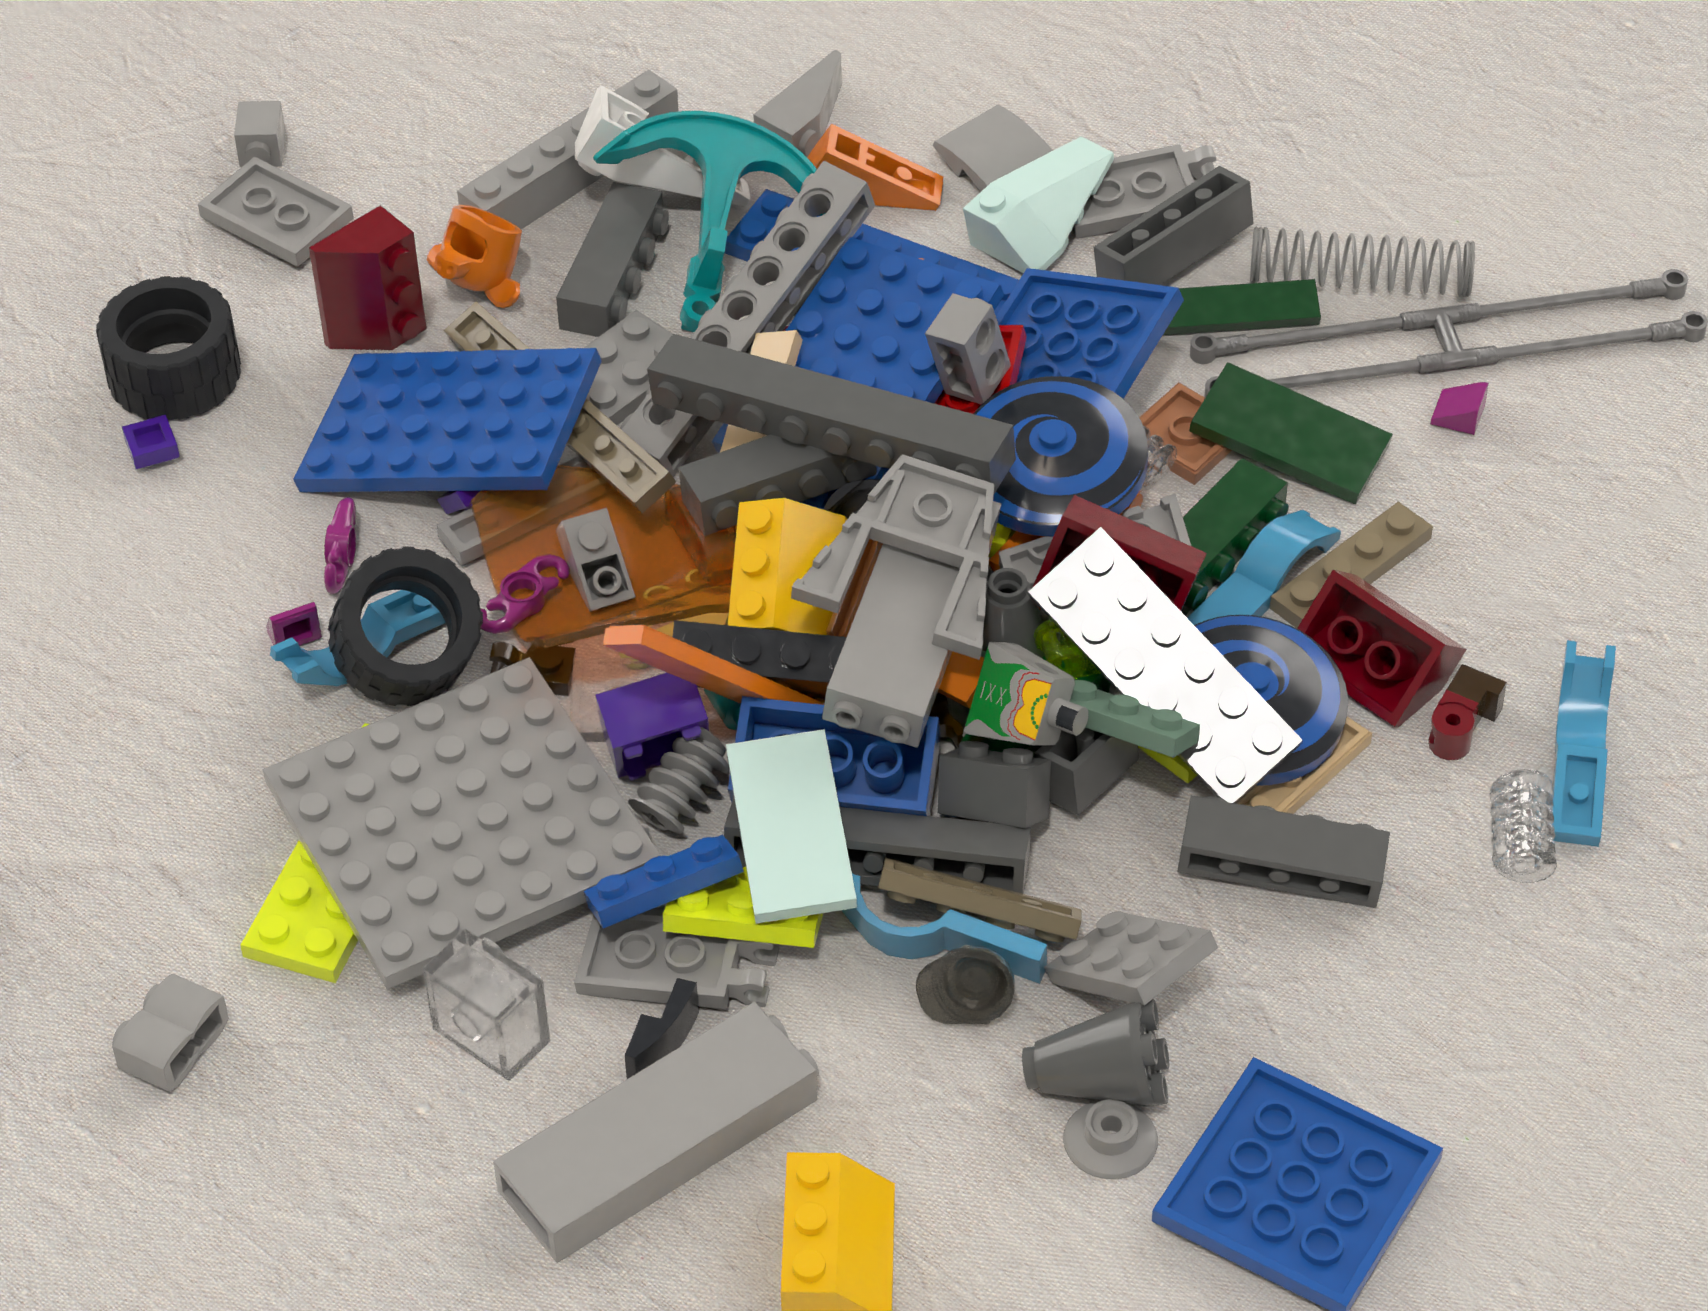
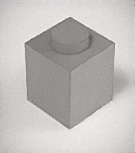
(260, 132)

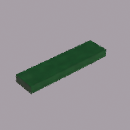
(1246, 307)

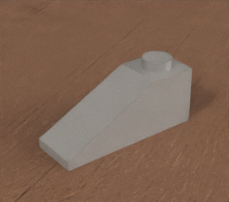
(805, 106)

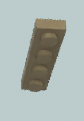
(1365, 554)
(1000, 906)

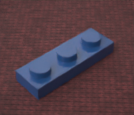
(663, 880)

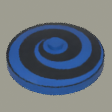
(1067, 443)
(1292, 677)

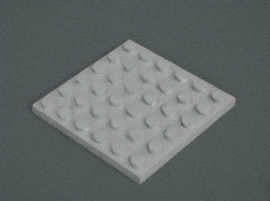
(458, 819)

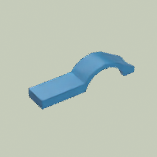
(1266, 566)
(385, 626)
(1581, 746)
(951, 931)

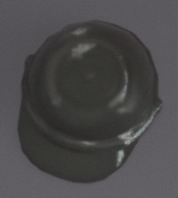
(966, 986)

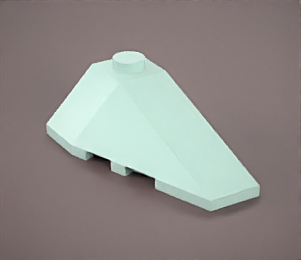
(1033, 209)

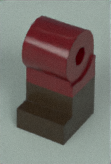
(1460, 709)

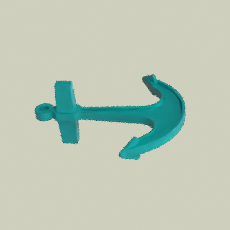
(725, 151)

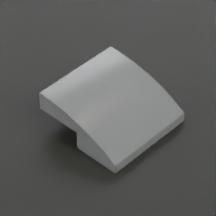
(990, 146)

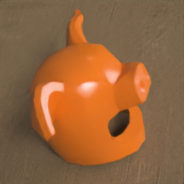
(479, 254)

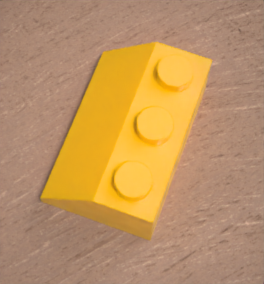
(771, 552)
(836, 1235)

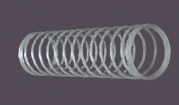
(1465, 269)

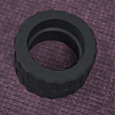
(160, 314)
(429, 577)

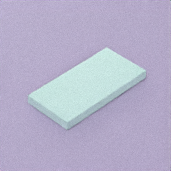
(791, 826)

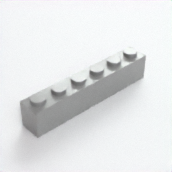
(547, 170)

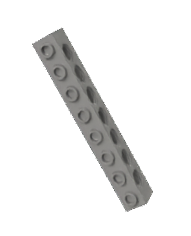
(769, 307)

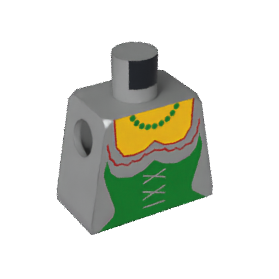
(1023, 698)

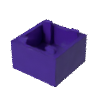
(646, 719)

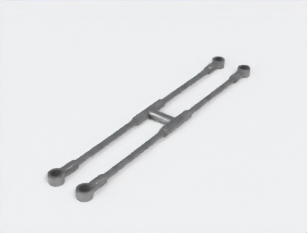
(1671, 285)

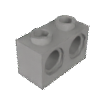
(968, 348)

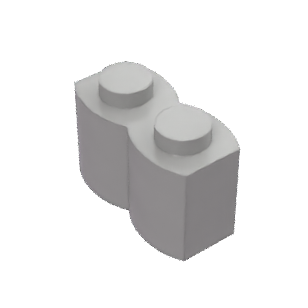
(169, 1032)

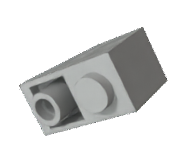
(595, 559)

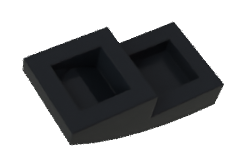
(660, 1036)

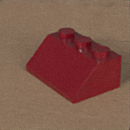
(368, 284)
(1162, 558)
(1381, 648)

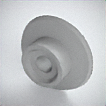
(1105, 1153)

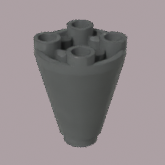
(1010, 611)
(1103, 1058)

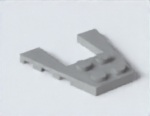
(927, 514)

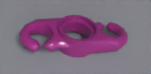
(340, 545)
(526, 577)

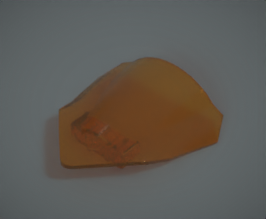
(664, 551)

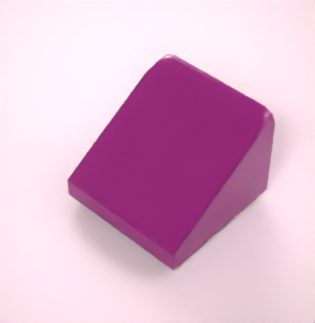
(1461, 407)
(298, 623)

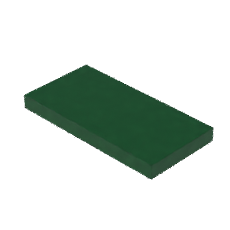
(1291, 432)

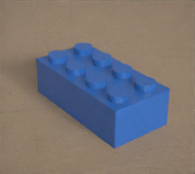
(865, 767)

